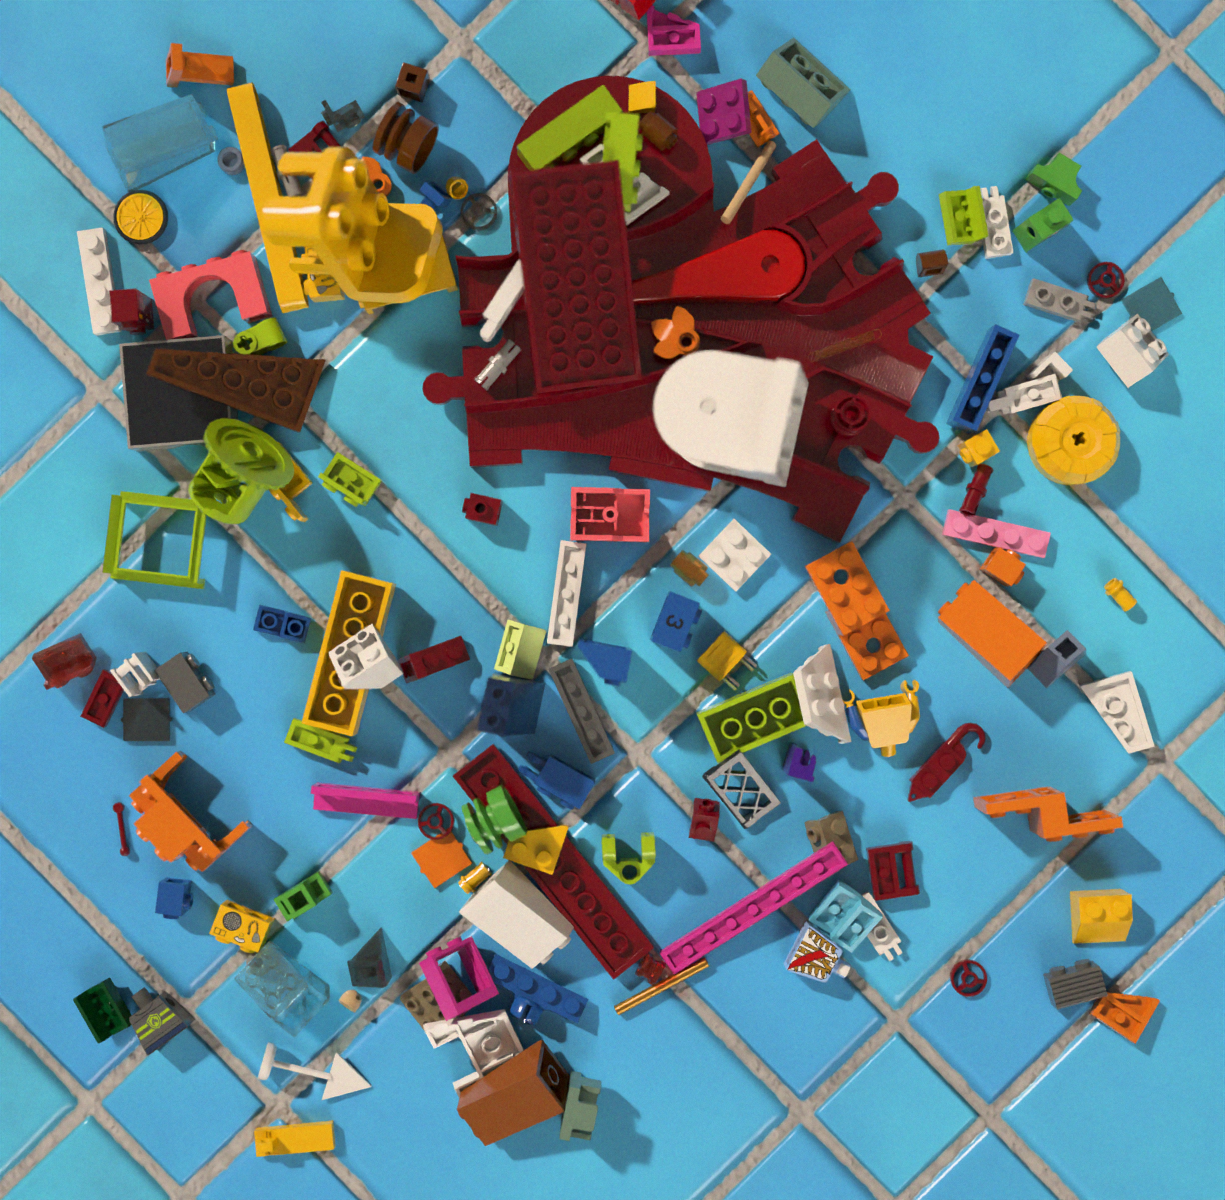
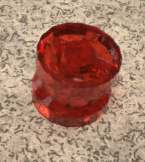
(650, 968)

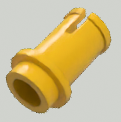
(1120, 594)
(474, 878)

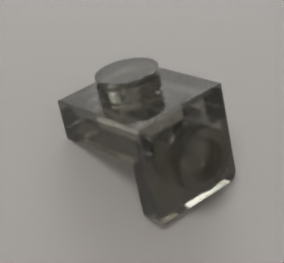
(347, 116)

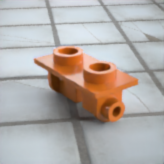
(761, 125)

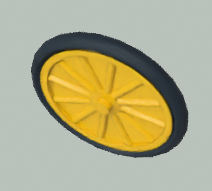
(140, 217)

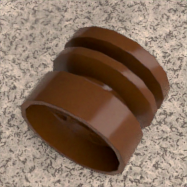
(405, 138)

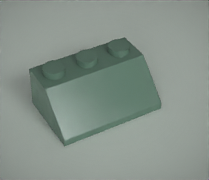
(802, 82)

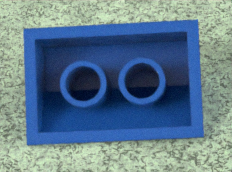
(607, 660)

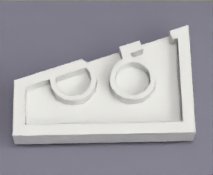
(648, 191)
(1121, 709)

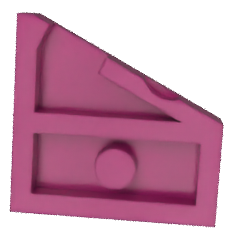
(671, 34)

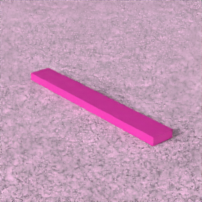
(753, 907)

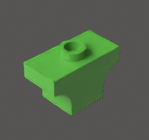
(1057, 179)
(303, 896)

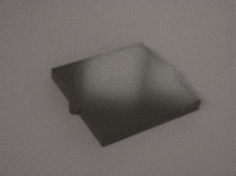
(1153, 304)
(146, 719)

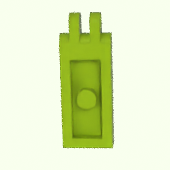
(319, 741)

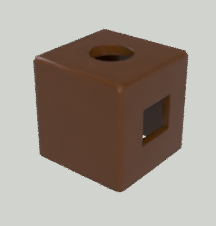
(409, 90)

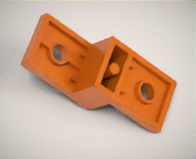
(856, 610)
(1048, 813)

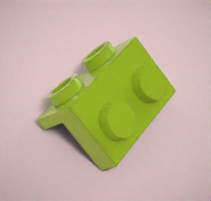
(963, 216)
(350, 479)

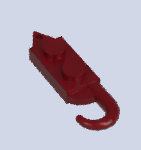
(942, 763)

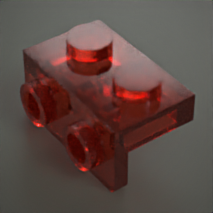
(65, 661)

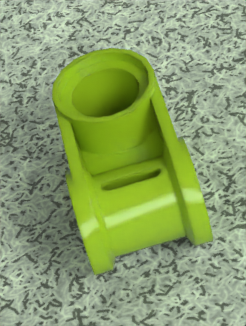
(263, 338)

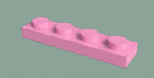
(996, 534)

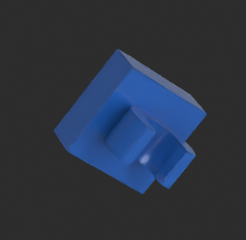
(434, 195)

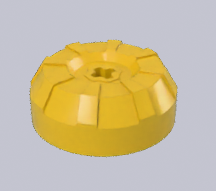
(1073, 440)

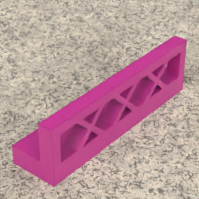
(365, 800)

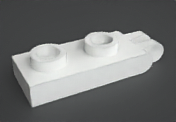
(999, 238)
(883, 935)

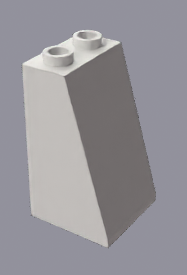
(518, 916)

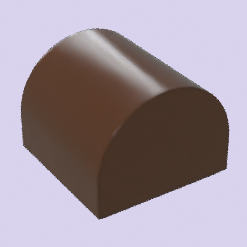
(931, 263)

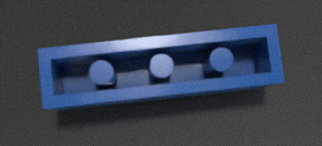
(982, 379)

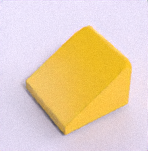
(642, 97)

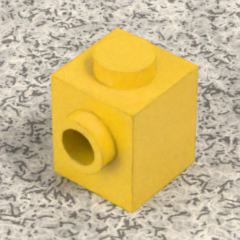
(978, 448)

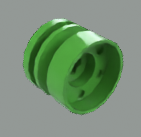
(490, 821)

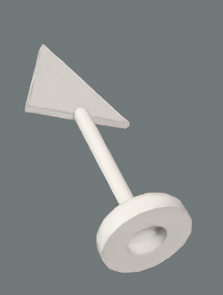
(340, 1080)

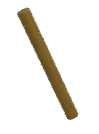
(661, 986)

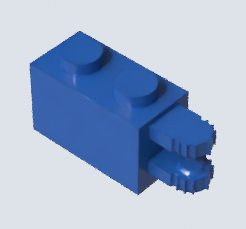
(560, 780)

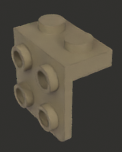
(422, 1002)

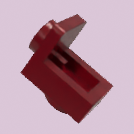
(704, 819)

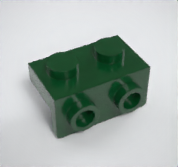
(103, 1010)

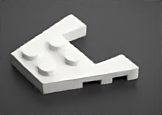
(486, 1037)

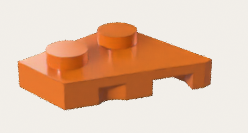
(1125, 1013)

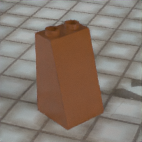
(515, 1095)

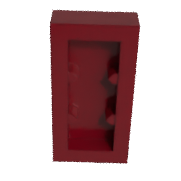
(433, 659)

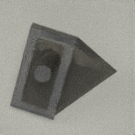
(371, 964)

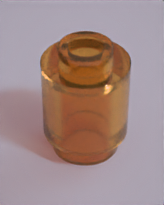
(689, 568)

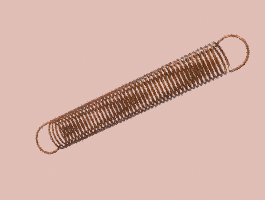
(835, 352)

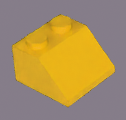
(1100, 915)

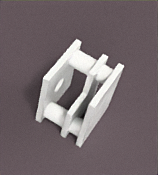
(145, 678)

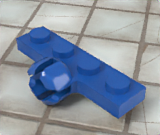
(535, 992)

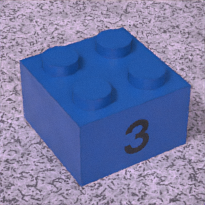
(675, 622)

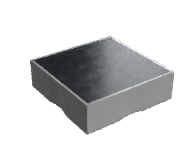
(161, 413)

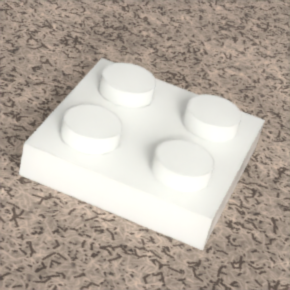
(734, 555)

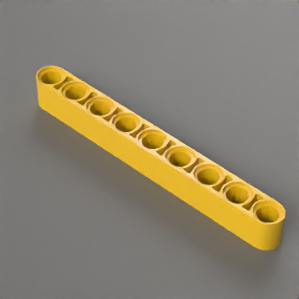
(263, 185)

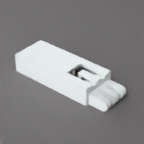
(502, 303)

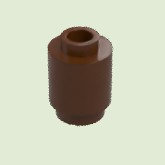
(659, 130)

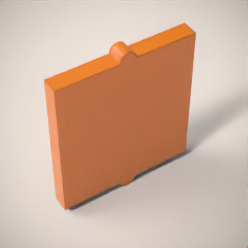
(441, 858)

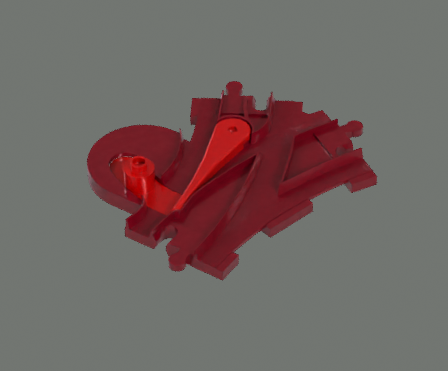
(756, 289)

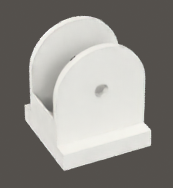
(753, 419)

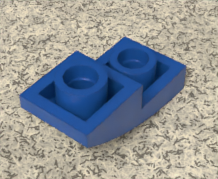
(282, 623)

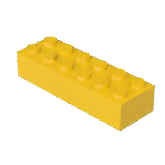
(356, 605)

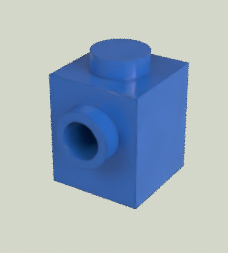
(173, 897)

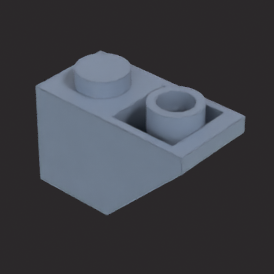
(1057, 659)

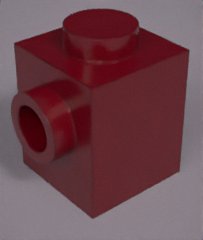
(482, 509)

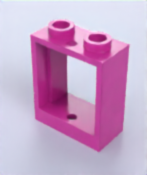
(475, 968)

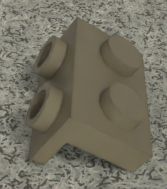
(829, 829)

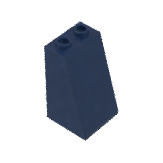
(510, 705)

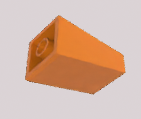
(991, 632)

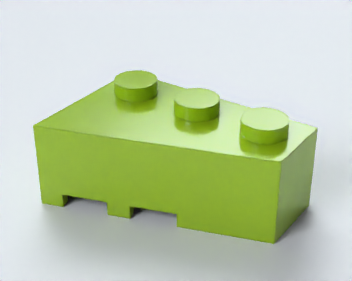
(621, 144)

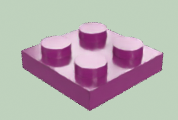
(724, 111)

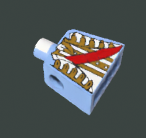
(815, 955)

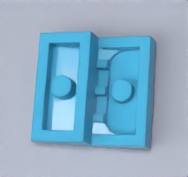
(845, 916)

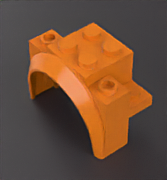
(172, 826)

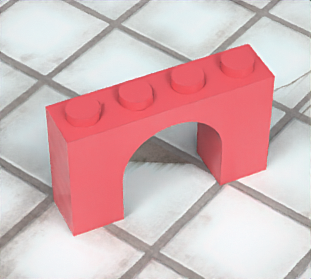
(175, 290)

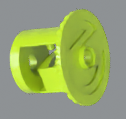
(237, 455)

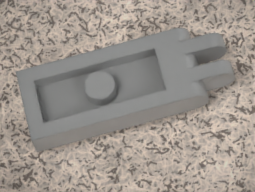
(1058, 301)

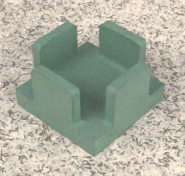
(580, 1107)

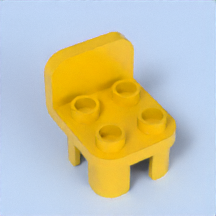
(357, 237)

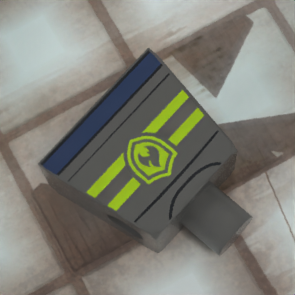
(158, 1019)

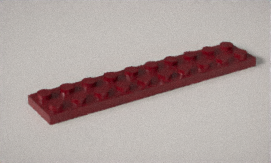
(574, 884)

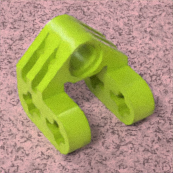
(616, 867)

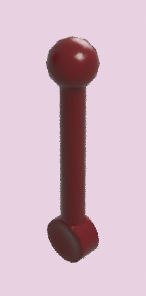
(119, 808)

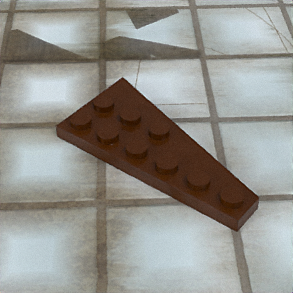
(255, 384)

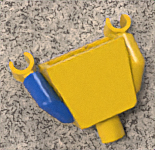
(885, 719)

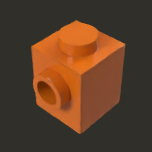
(1004, 566)

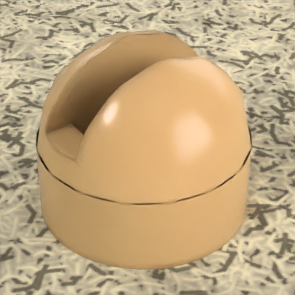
(351, 1000)

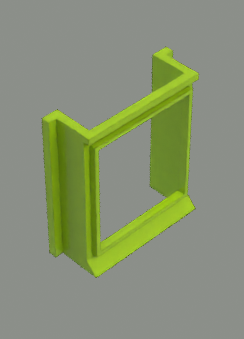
(115, 535)

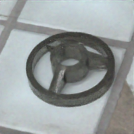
(474, 216)

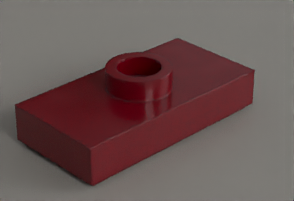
(103, 699)

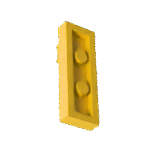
(294, 1138)

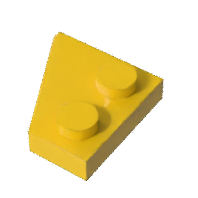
(538, 848)

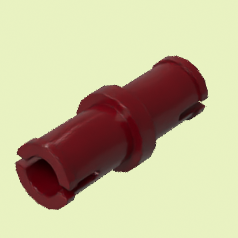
(976, 490)

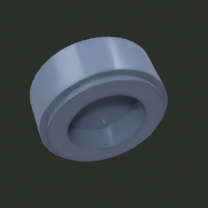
(231, 161)

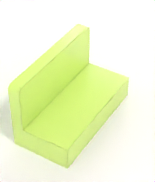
(520, 649)

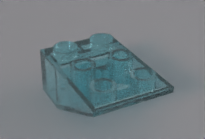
(283, 988)

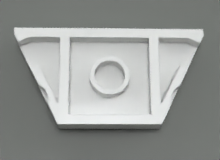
(821, 695)

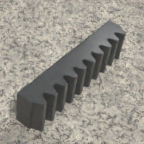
(581, 710)

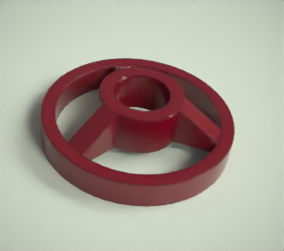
(1112, 285)
(440, 826)
(967, 972)

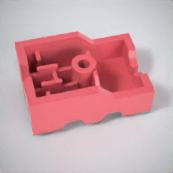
(609, 514)

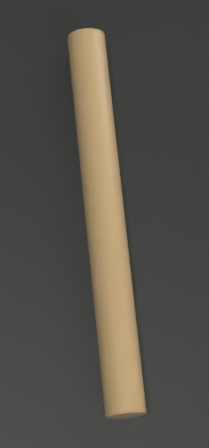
(748, 182)

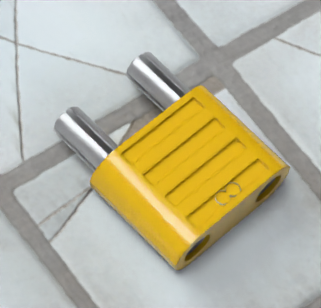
(722, 657)

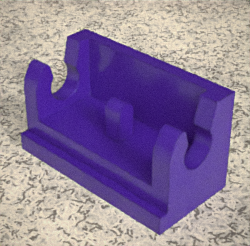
(797, 764)

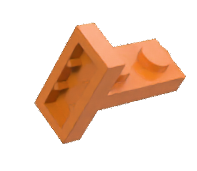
(197, 67)

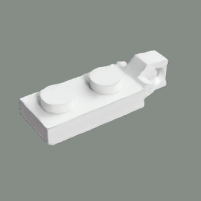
(1027, 395)

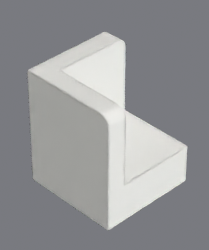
(1050, 365)

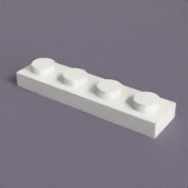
(98, 279)
(566, 593)

